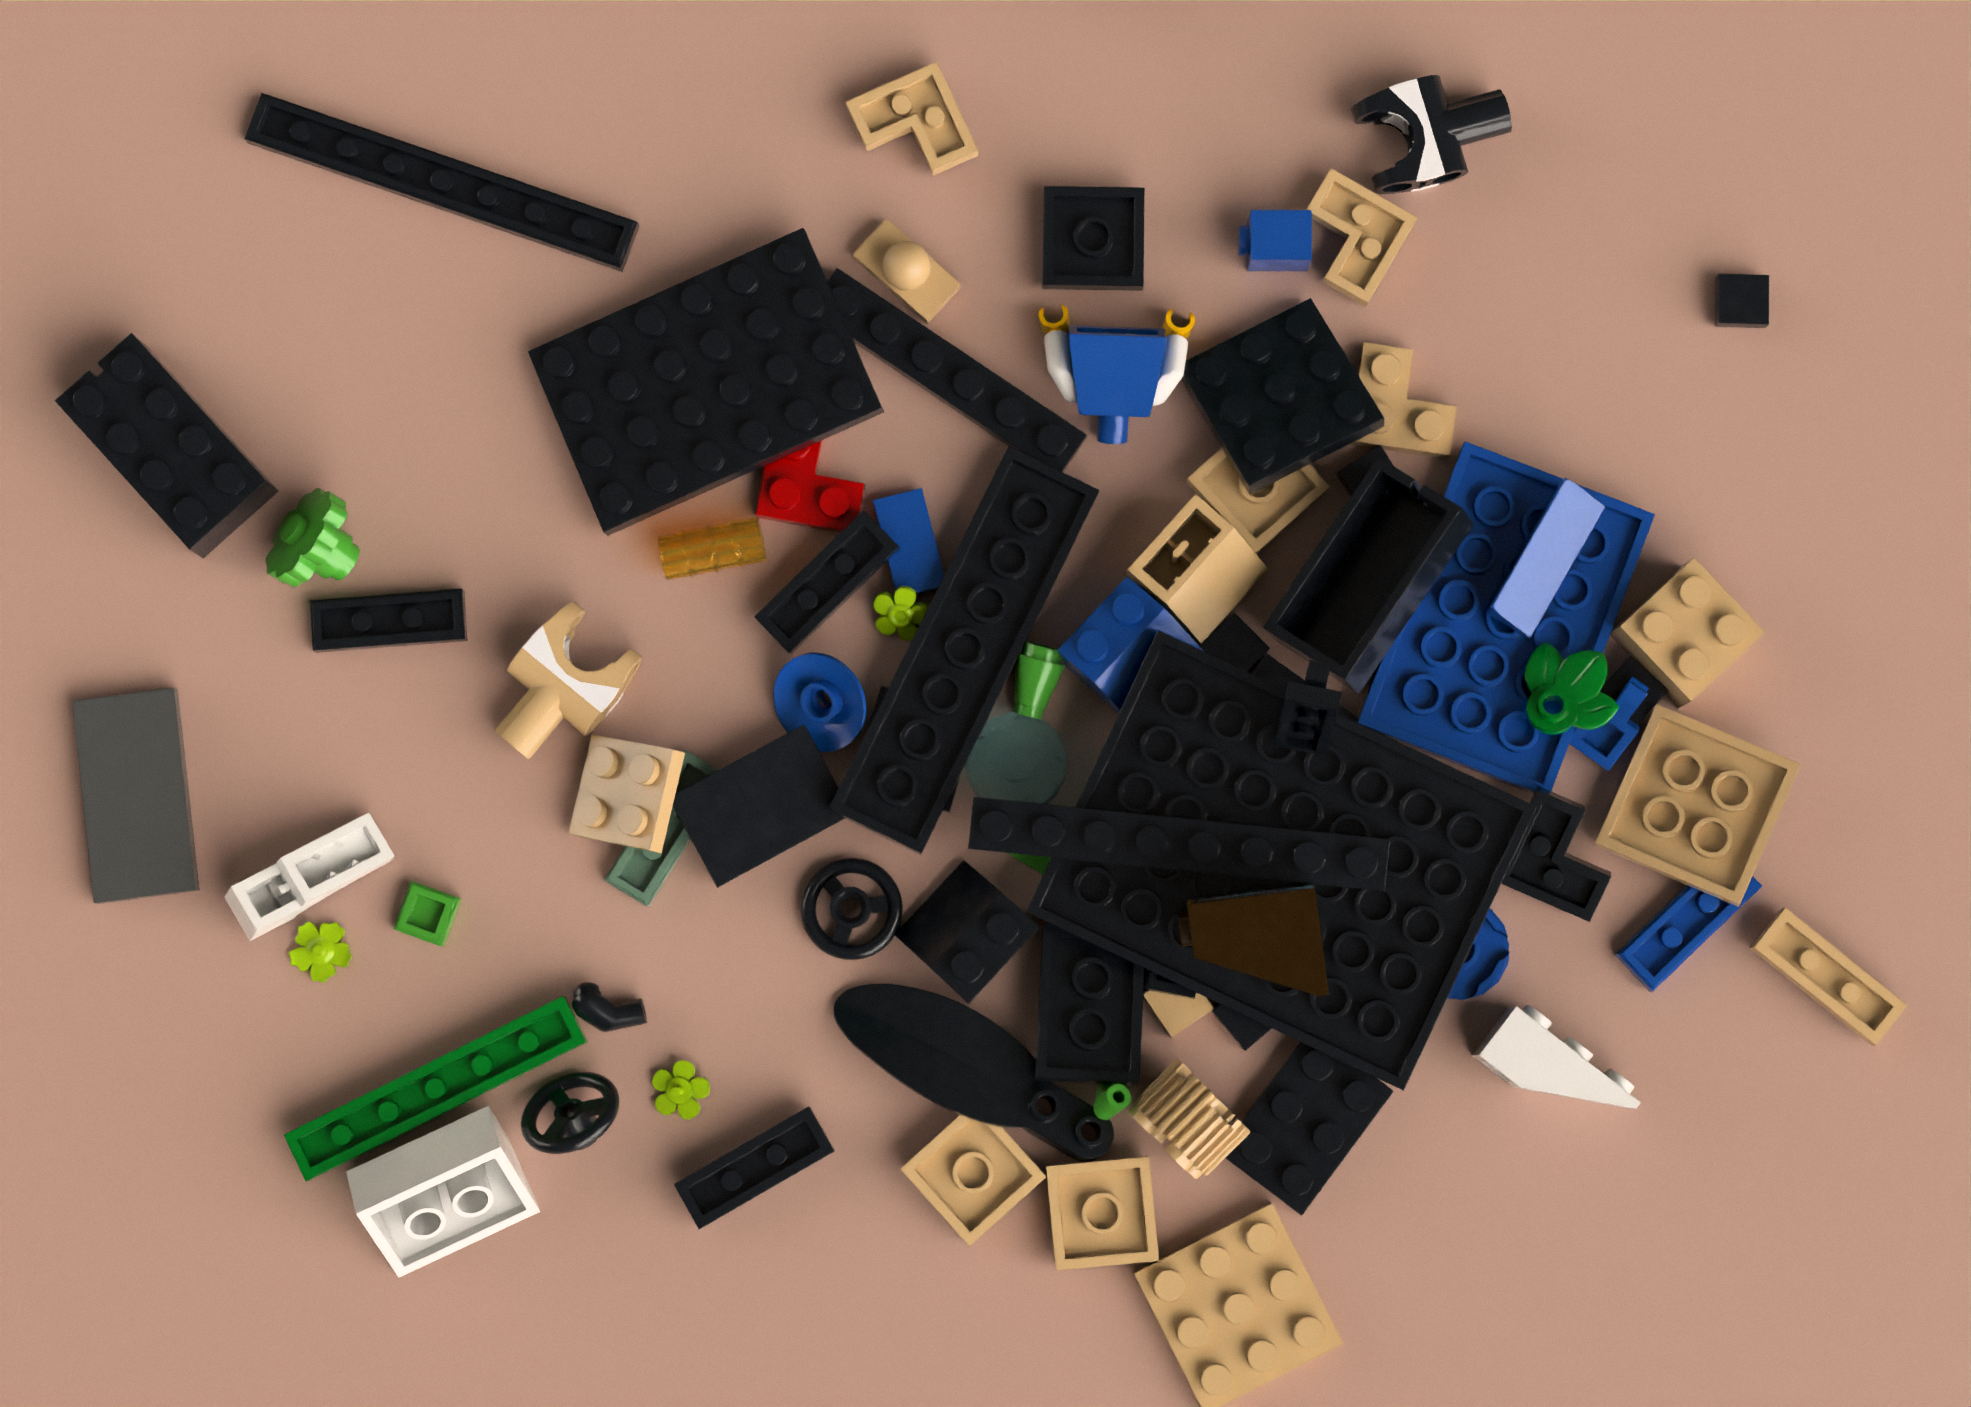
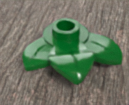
(1571, 683)

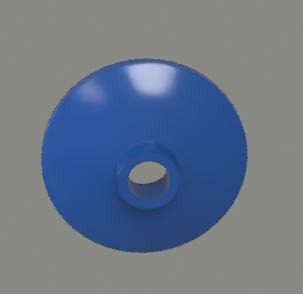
(801, 700)

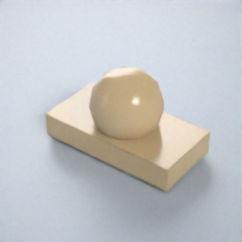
(907, 270)

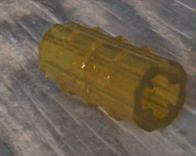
(712, 548)

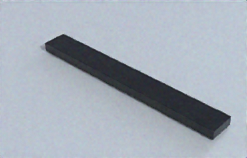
(442, 182)

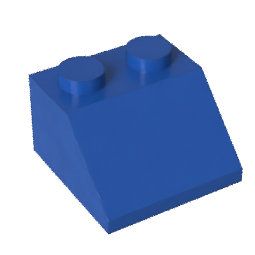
(1115, 641)

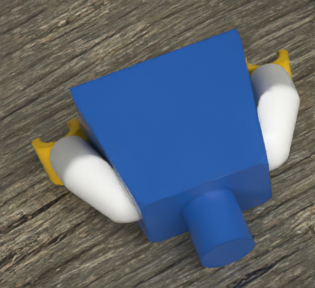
(1115, 368)

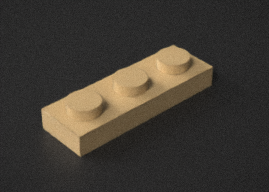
(1828, 976)

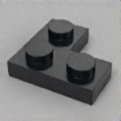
(1543, 866)

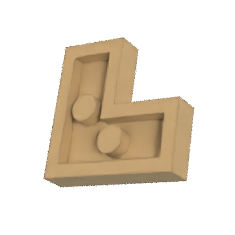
(916, 105)
(1372, 230)
(1408, 423)

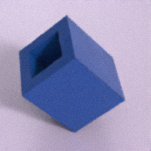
(1276, 240)

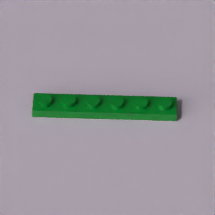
(435, 1088)

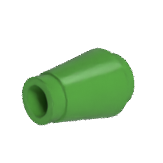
(1036, 678)

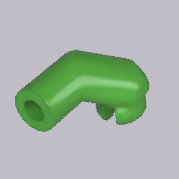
(1111, 1100)

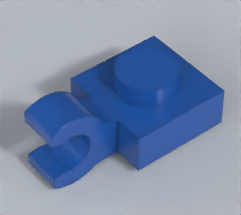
(1609, 741)

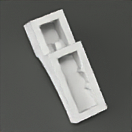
(308, 876)

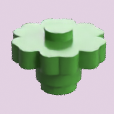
(312, 541)

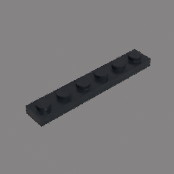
(954, 376)

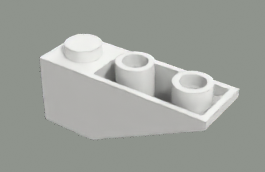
(1536, 1060)

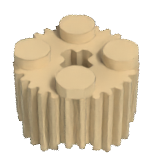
(1189, 1118)

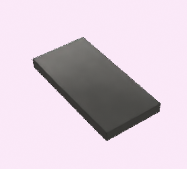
(135, 795)

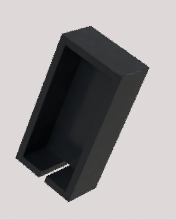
(167, 446)
(1369, 574)

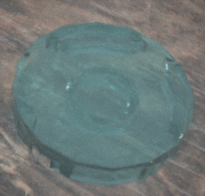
(1017, 760)

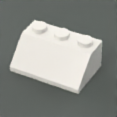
(441, 1192)

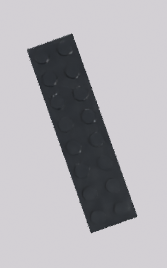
(964, 650)

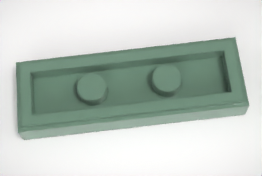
(644, 872)

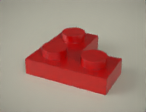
(800, 497)

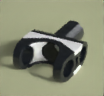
(1432, 130)

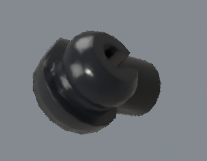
(603, 1014)

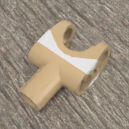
(558, 687)

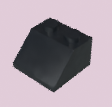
(966, 931)

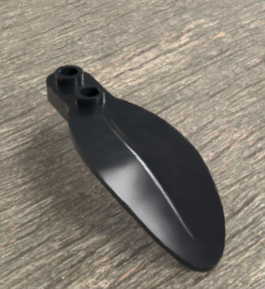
(964, 1064)

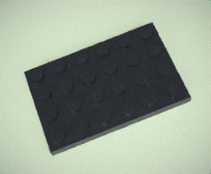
(705, 382)

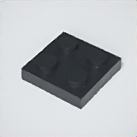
(1093, 238)

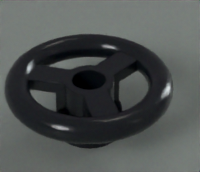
(889, 902)
(575, 1120)

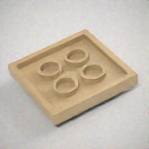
(1697, 805)
(1238, 1307)

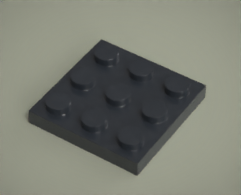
(1281, 396)

